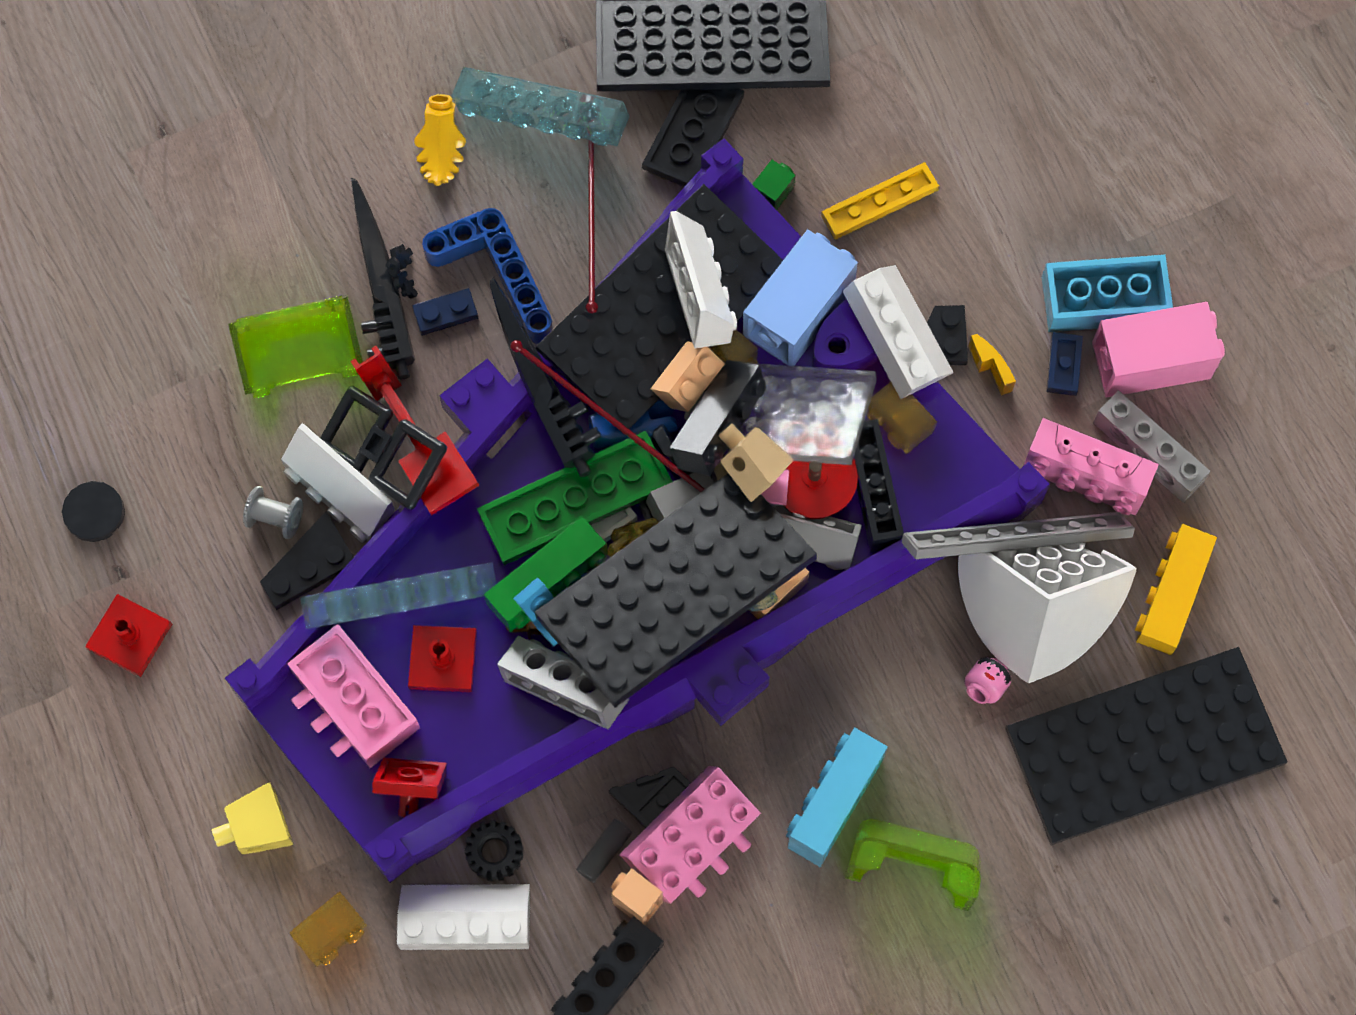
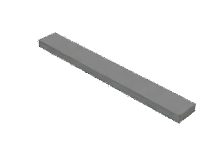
(1017, 535)

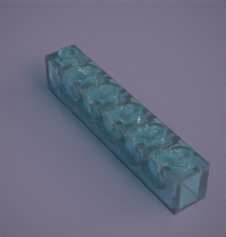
(502, 90)
(397, 595)

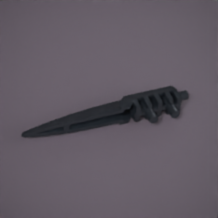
(387, 308)
(550, 405)

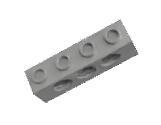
(1143, 437)
(520, 670)

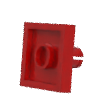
(128, 635)
(442, 658)
(409, 781)

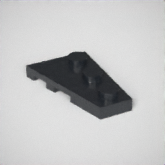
(308, 564)

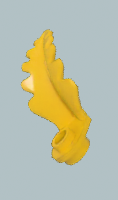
(439, 140)

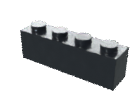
(725, 402)

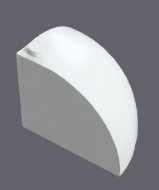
(1042, 603)

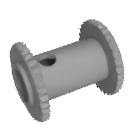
(272, 512)

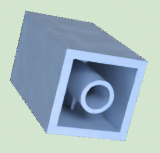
(799, 297)

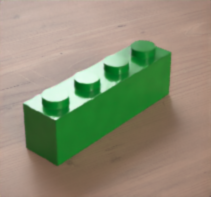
(556, 565)

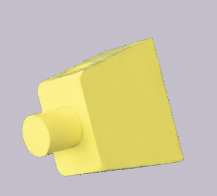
(254, 823)

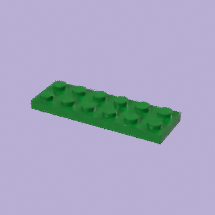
(548, 506)

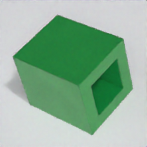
(775, 182)

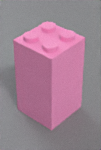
(1157, 349)

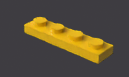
(879, 200)

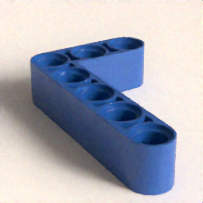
(503, 263)

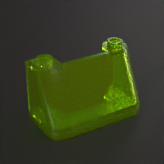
(295, 344)
(883, 839)

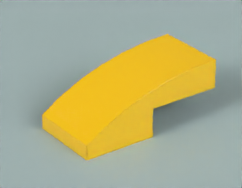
(988, 358)

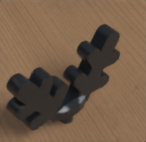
(399, 260)

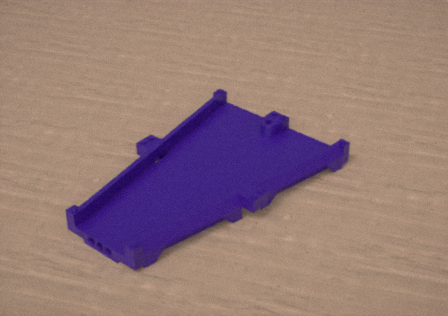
(509, 741)

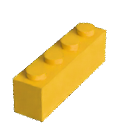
(1176, 589)

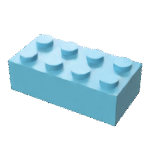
(1102, 289)
(836, 798)

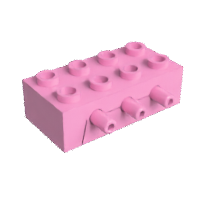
(1091, 467)
(351, 697)
(692, 835)

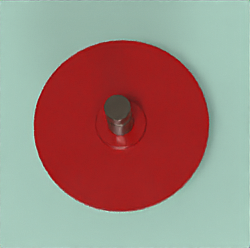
(820, 488)

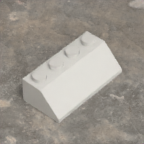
(699, 282)
(897, 330)
(336, 484)
(463, 917)

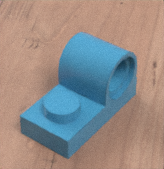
(532, 599)

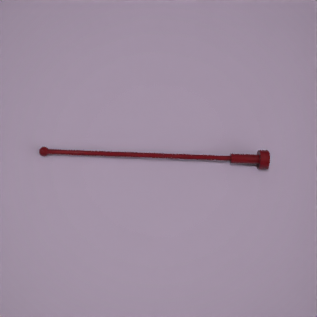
(591, 306)
(516, 346)

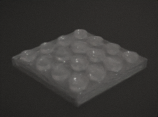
(813, 411)

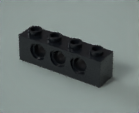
(876, 489)
(631, 934)

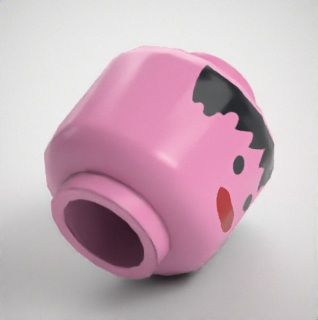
(987, 680)

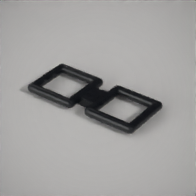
(382, 446)

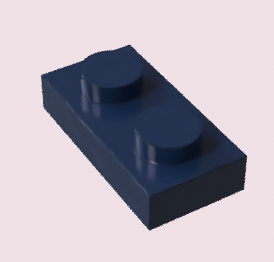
(445, 311)
(1064, 364)

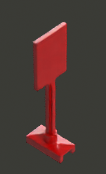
(452, 476)

